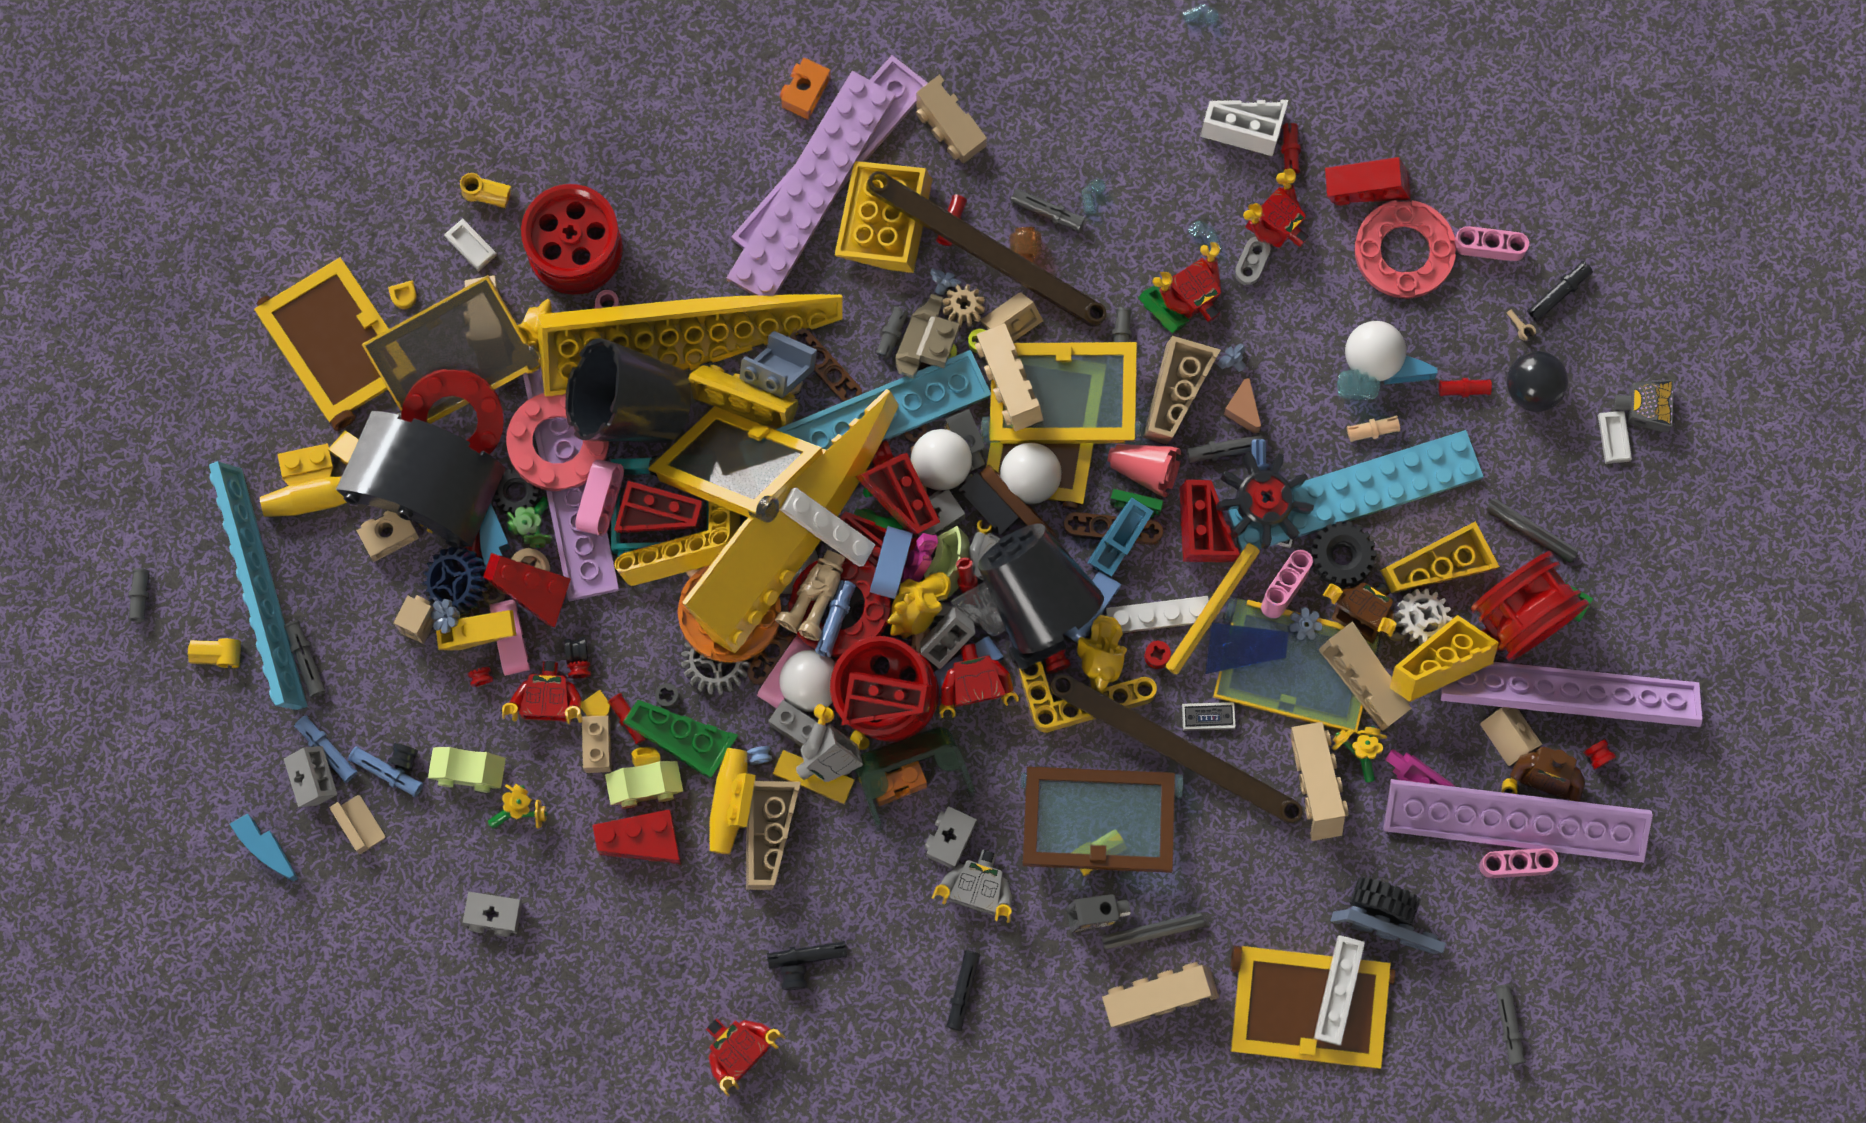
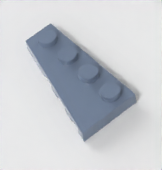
(1362, 922)

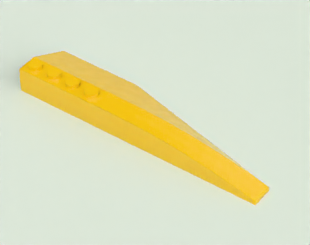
(678, 330)
(768, 555)

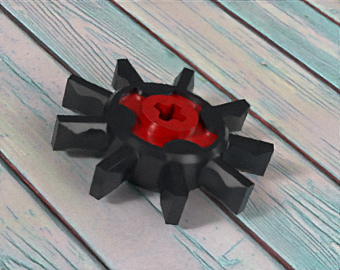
(1278, 504)

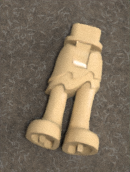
(818, 586)

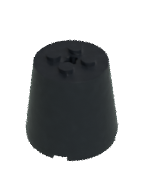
(626, 396)
(1037, 588)

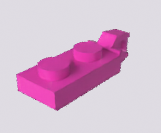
(919, 558)
(1413, 770)

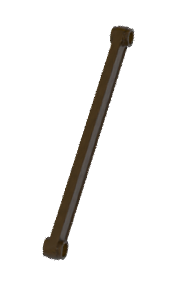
(986, 249)
(1176, 748)

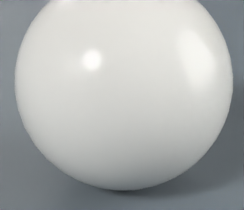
(1376, 349)
(941, 459)
(1031, 472)
(807, 680)

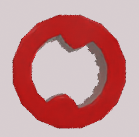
(579, 670)
(480, 677)

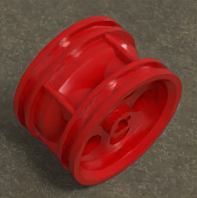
(562, 273)
(1529, 606)
(861, 658)

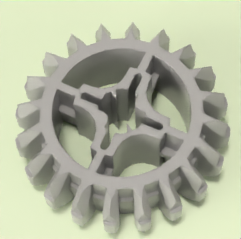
(719, 681)

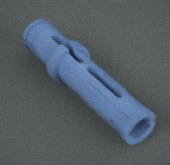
(839, 608)
(334, 757)
(394, 776)

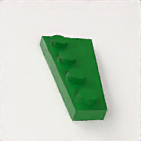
(688, 740)

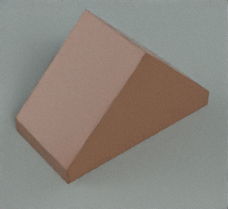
(1243, 408)

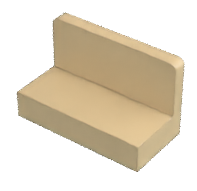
(1018, 315)
(1510, 734)
(358, 824)

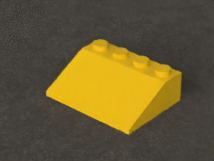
(873, 229)
(740, 397)

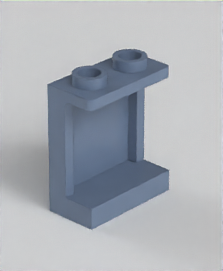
(780, 365)

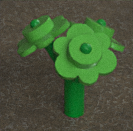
(529, 521)

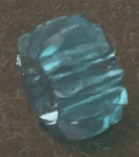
(1357, 386)

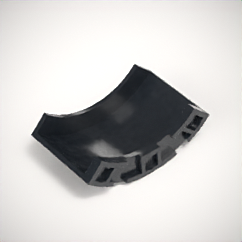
(422, 476)

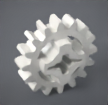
(1413, 614)

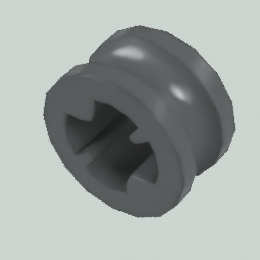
(670, 688)

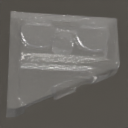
(981, 609)

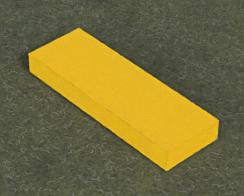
(836, 789)

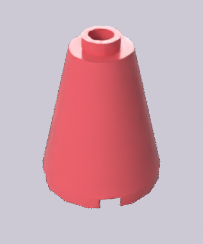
(1147, 465)

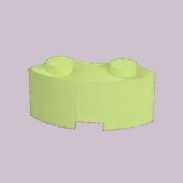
(950, 548)
(466, 768)
(644, 783)

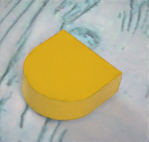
(403, 295)
(596, 705)
(645, 756)

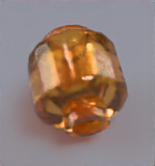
(1026, 242)

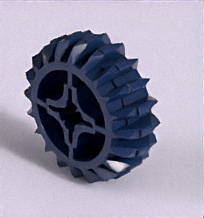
(447, 576)

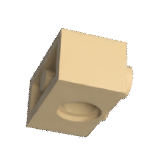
(381, 546)
(415, 618)
(596, 744)

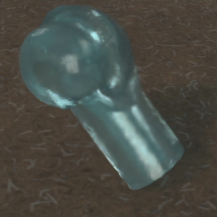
(1202, 13)
(1090, 193)
(1206, 231)

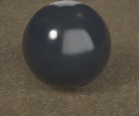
(1537, 381)

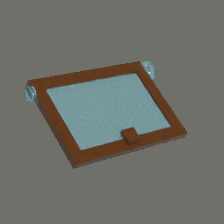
(1099, 819)

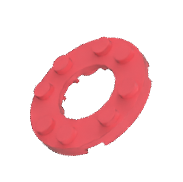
(1411, 215)
(530, 465)

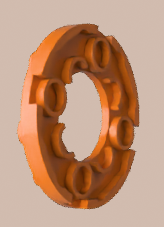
(703, 644)

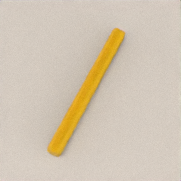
(1212, 608)

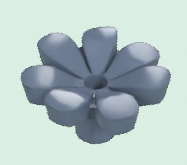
(943, 281)
(1233, 358)
(445, 616)
(1299, 626)

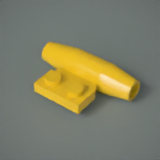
(308, 482)
(730, 801)

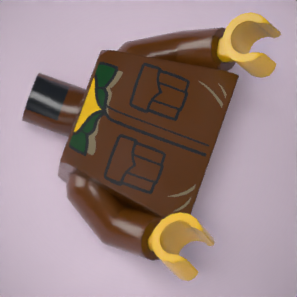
(1366, 607)
(1548, 772)

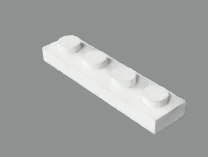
(827, 527)
(1158, 614)
(1339, 990)

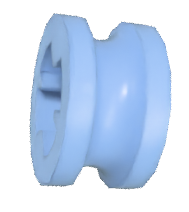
(759, 755)

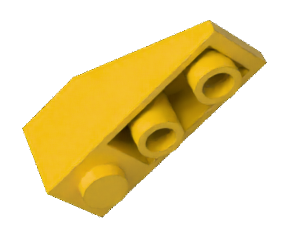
(478, 631)

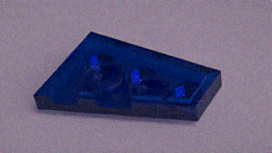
(1242, 646)

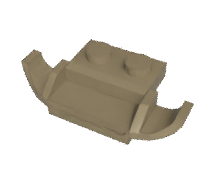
(926, 339)

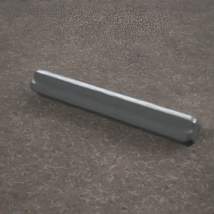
(1532, 530)
(1153, 931)

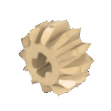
(973, 308)

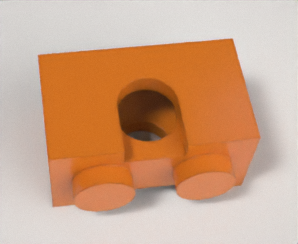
(804, 101)
(908, 775)

